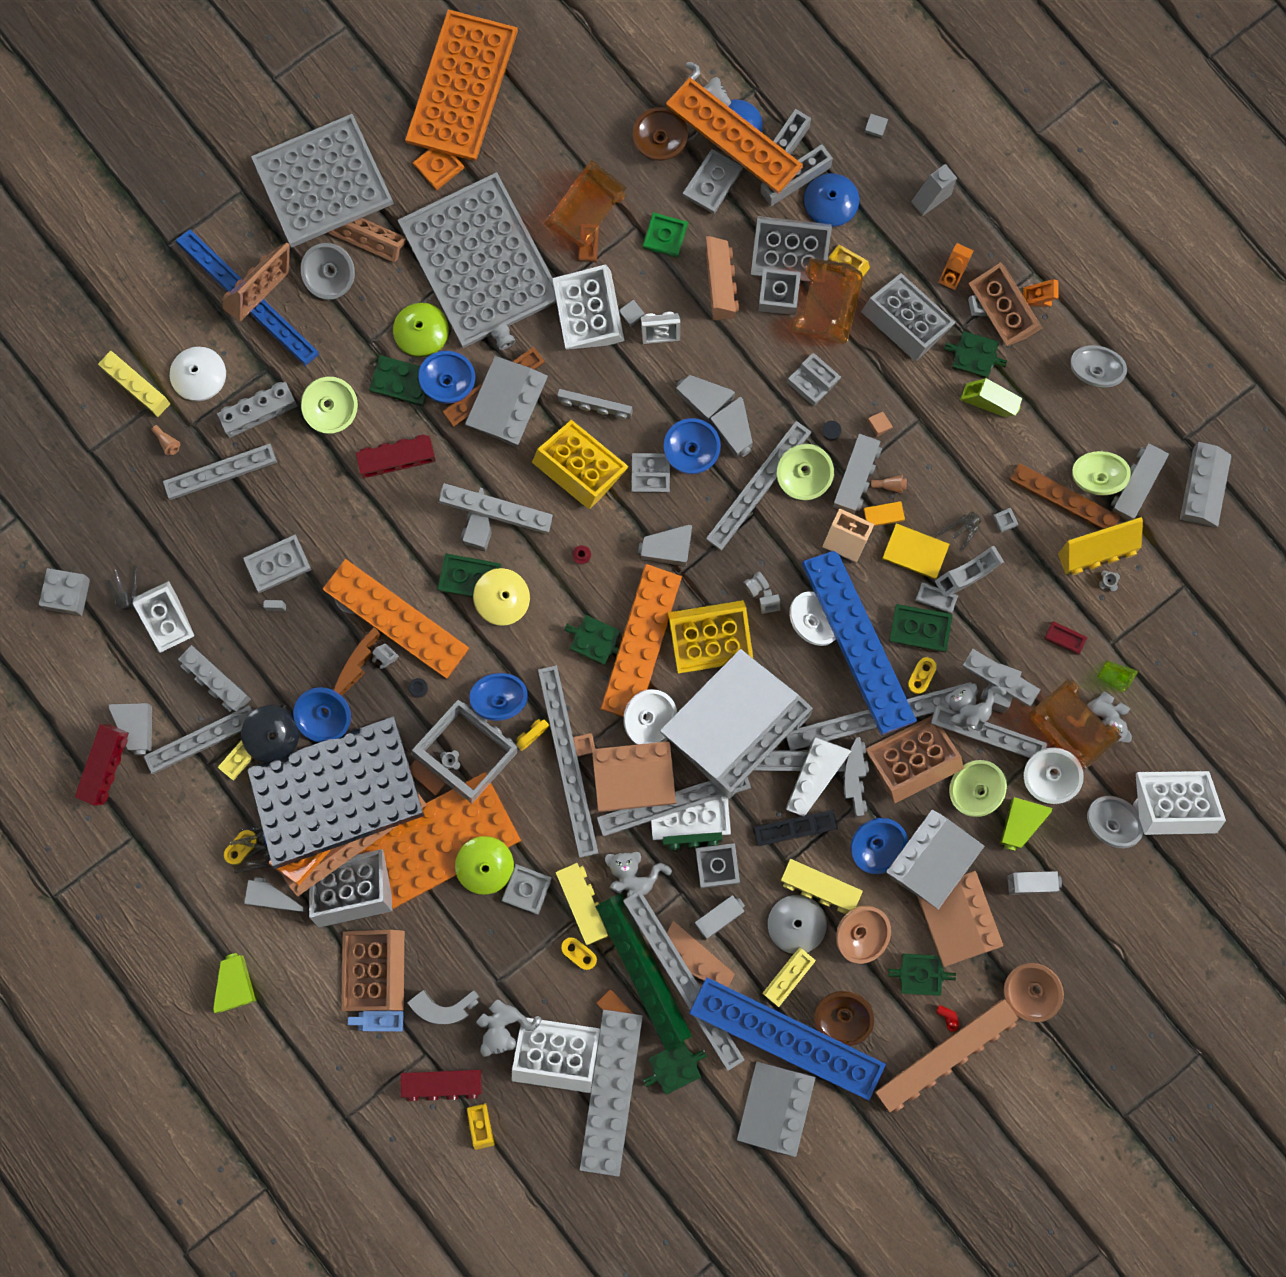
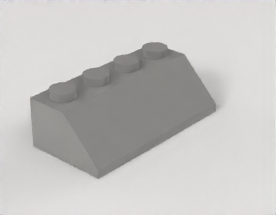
(1205, 485)

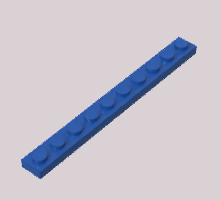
(263, 312)

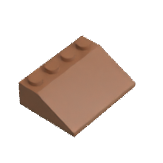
(257, 283)
(914, 759)
(634, 776)
(963, 923)
(373, 970)

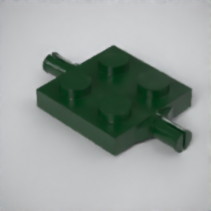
(975, 354)
(594, 640)
(921, 974)
(674, 1068)

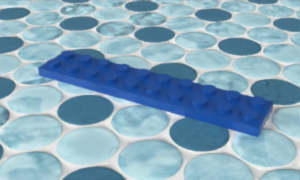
(859, 642)
(787, 1038)

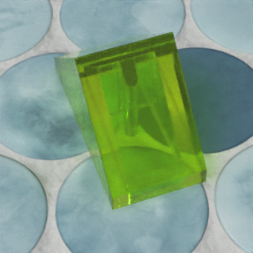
(1117, 675)

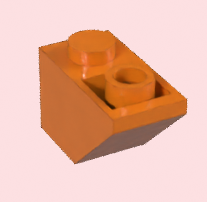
(955, 266)

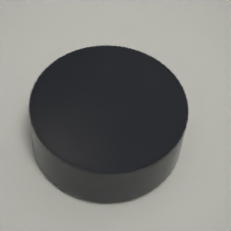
(831, 430)
(418, 688)

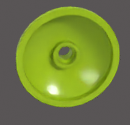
(423, 340)
(481, 852)

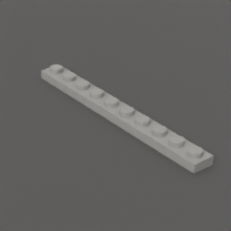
(863, 720)
(568, 761)
(680, 975)

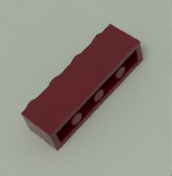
(395, 456)
(102, 764)
(441, 1084)

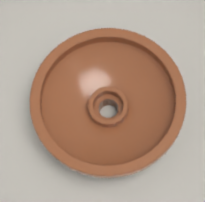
(870, 939)
(1028, 1002)

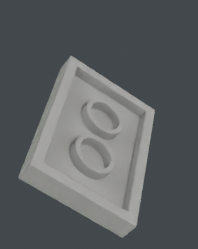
(712, 181)
(277, 563)

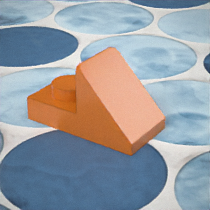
(1041, 293)

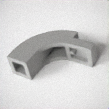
(970, 572)
(430, 1011)

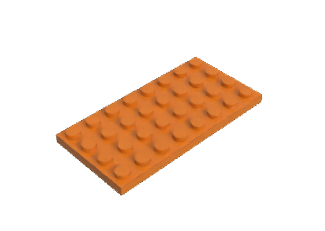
(461, 85)
(425, 849)

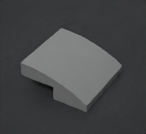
(813, 379)
(650, 472)

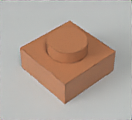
(584, 744)

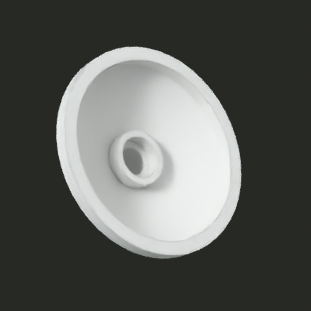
(200, 384)
(807, 610)
(659, 712)
(1050, 786)

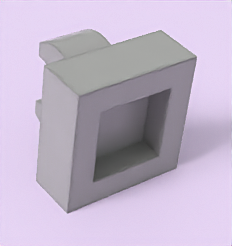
(769, 602)
(385, 655)

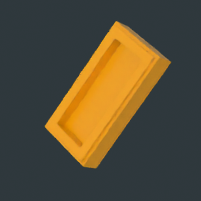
(884, 514)

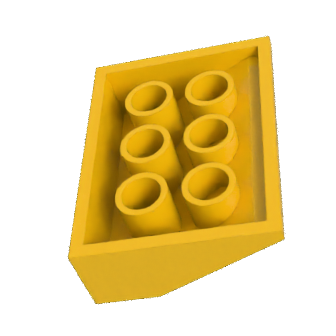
(579, 464)
(1102, 547)
(709, 635)

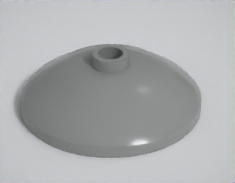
(317, 273)
(1098, 366)
(1115, 822)
(782, 927)

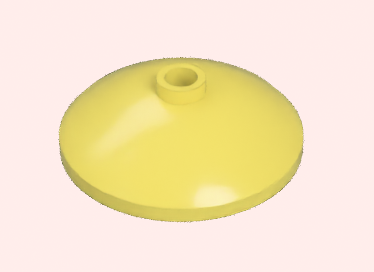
(489, 598)

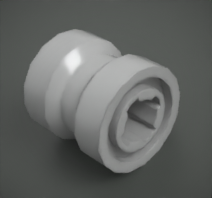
(503, 337)
(756, 584)

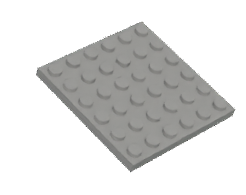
(322, 180)

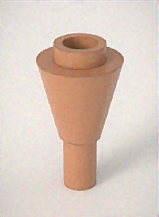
(168, 443)
(895, 483)

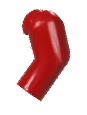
(950, 1017)

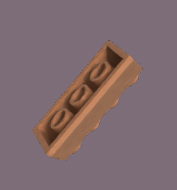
(720, 278)
(1005, 305)

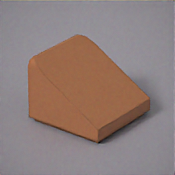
(879, 424)

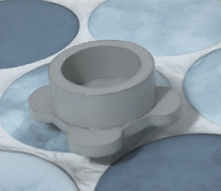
(1114, 577)
(450, 755)

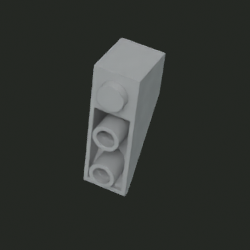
(477, 531)

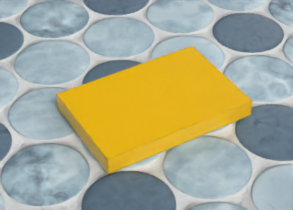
(915, 551)

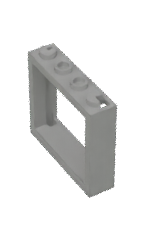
(444, 774)

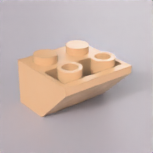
(848, 535)

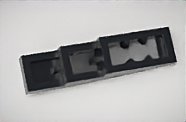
(796, 828)

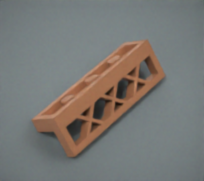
(369, 240)

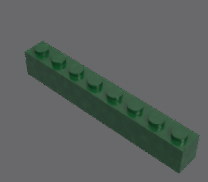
(643, 971)

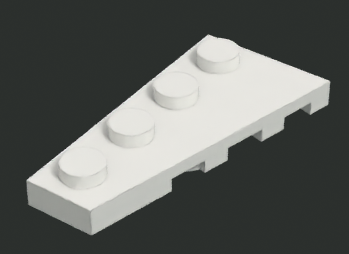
(817, 771)
(704, 818)

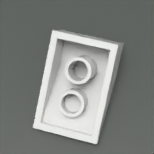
(660, 328)
(163, 616)

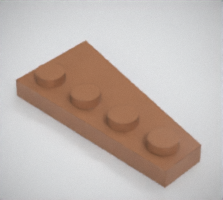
(697, 958)

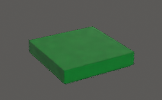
(665, 235)

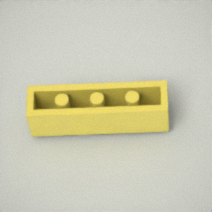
(134, 383)
(820, 886)
(581, 903)

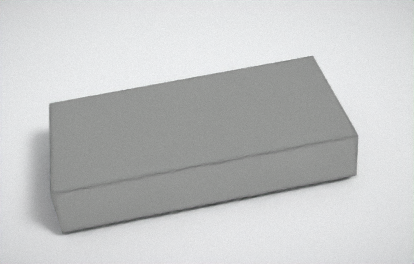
(934, 598)

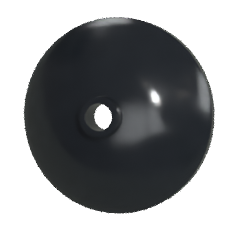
(260, 724)

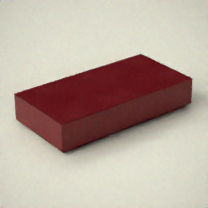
(1065, 638)

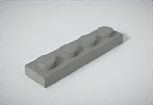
(601, 406)
(1000, 676)

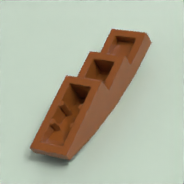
(352, 672)

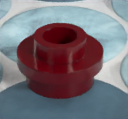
(581, 560)

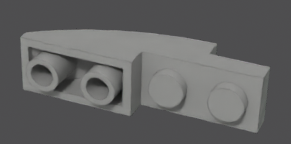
(854, 770)

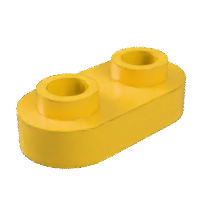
(922, 676)
(538, 728)
(242, 850)
(579, 953)

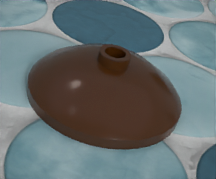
(660, 123)
(849, 1027)

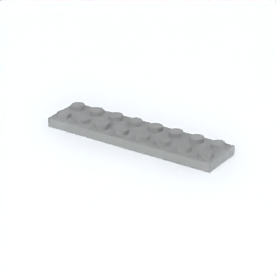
(611, 1093)

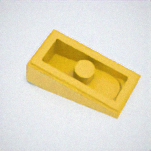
(844, 255)
(480, 1126)

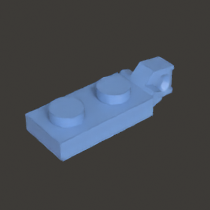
(378, 1021)

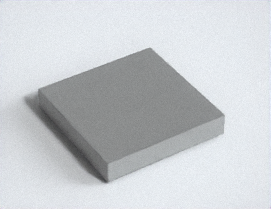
(527, 889)

